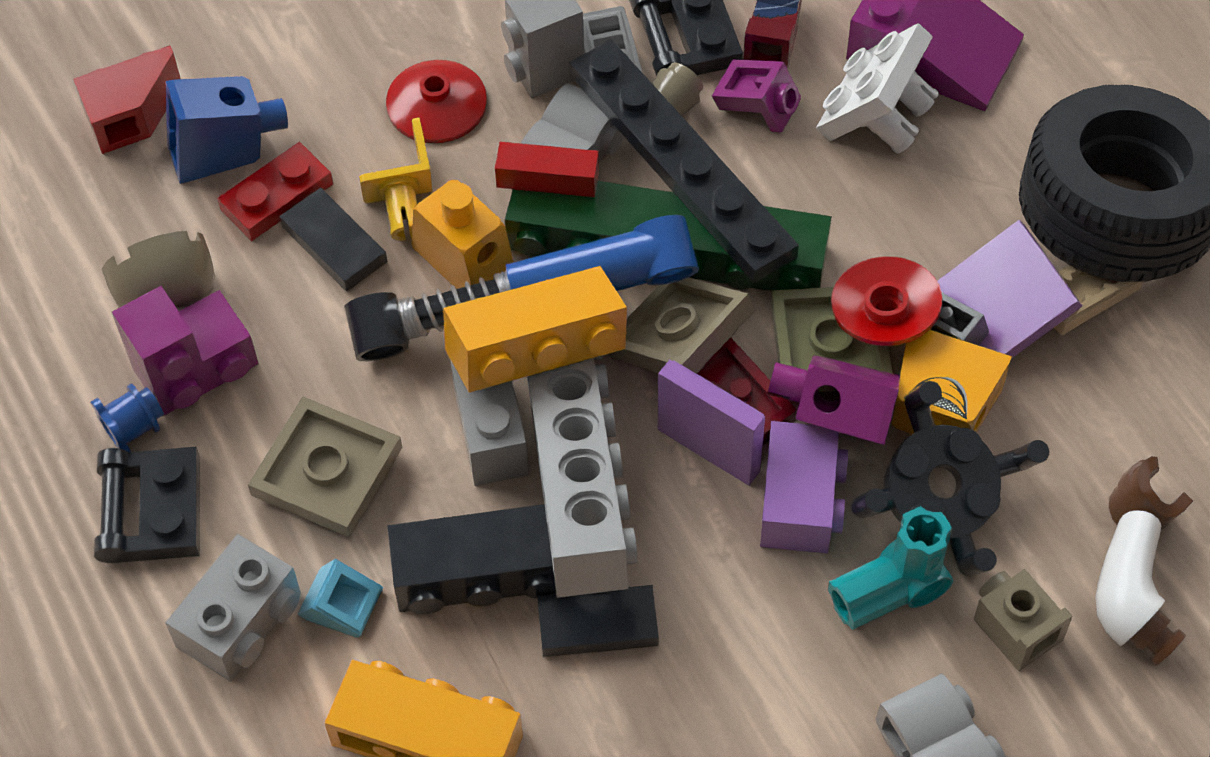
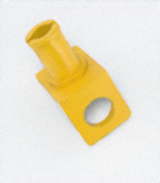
(400, 187)

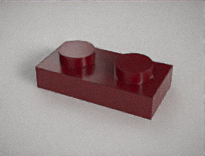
(739, 376)

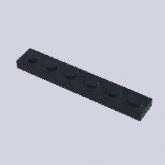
(684, 161)

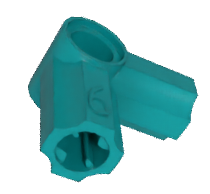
(904, 573)

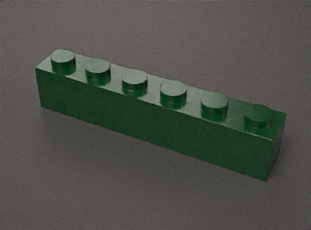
(553, 222)

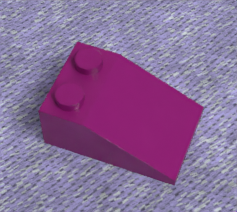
(967, 48)

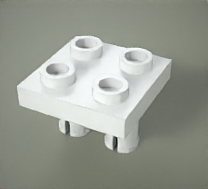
(875, 84)

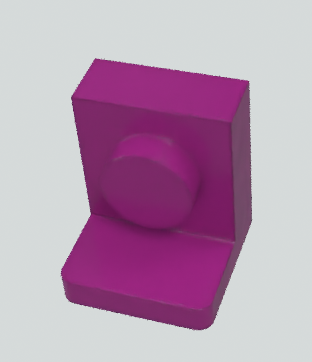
(759, 88)

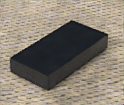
(333, 239)
(598, 621)

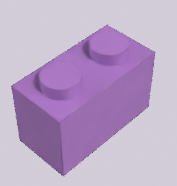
(801, 488)

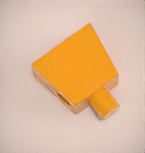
(457, 228)

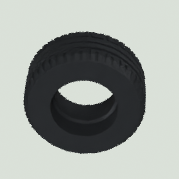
(1106, 226)

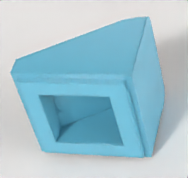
(340, 599)

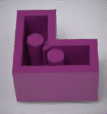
(184, 350)

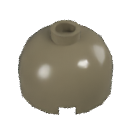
(167, 261)

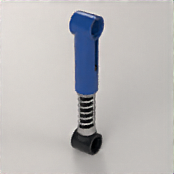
(650, 254)

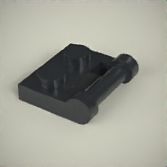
(703, 29)
(167, 504)

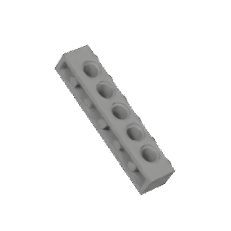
(578, 479)

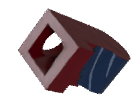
(773, 24)

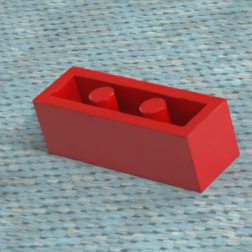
(547, 169)

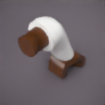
(1125, 590)

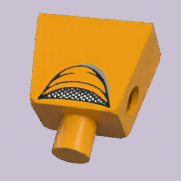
(967, 375)

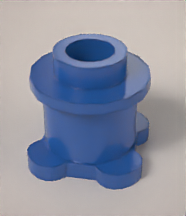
(129, 415)

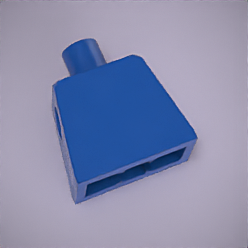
(217, 124)

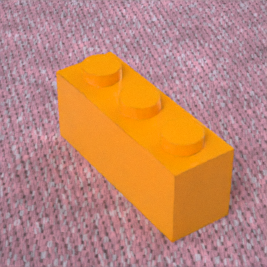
(534, 328)
(398, 716)

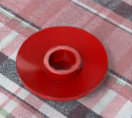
(442, 114)
(886, 301)

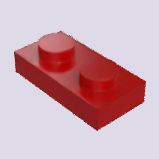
(274, 189)

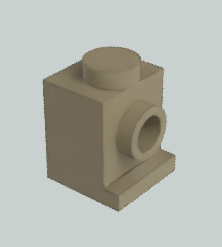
(1025, 633)

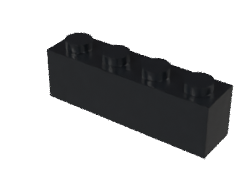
(471, 559)

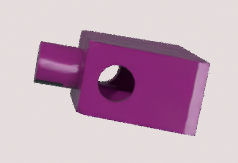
(864, 399)

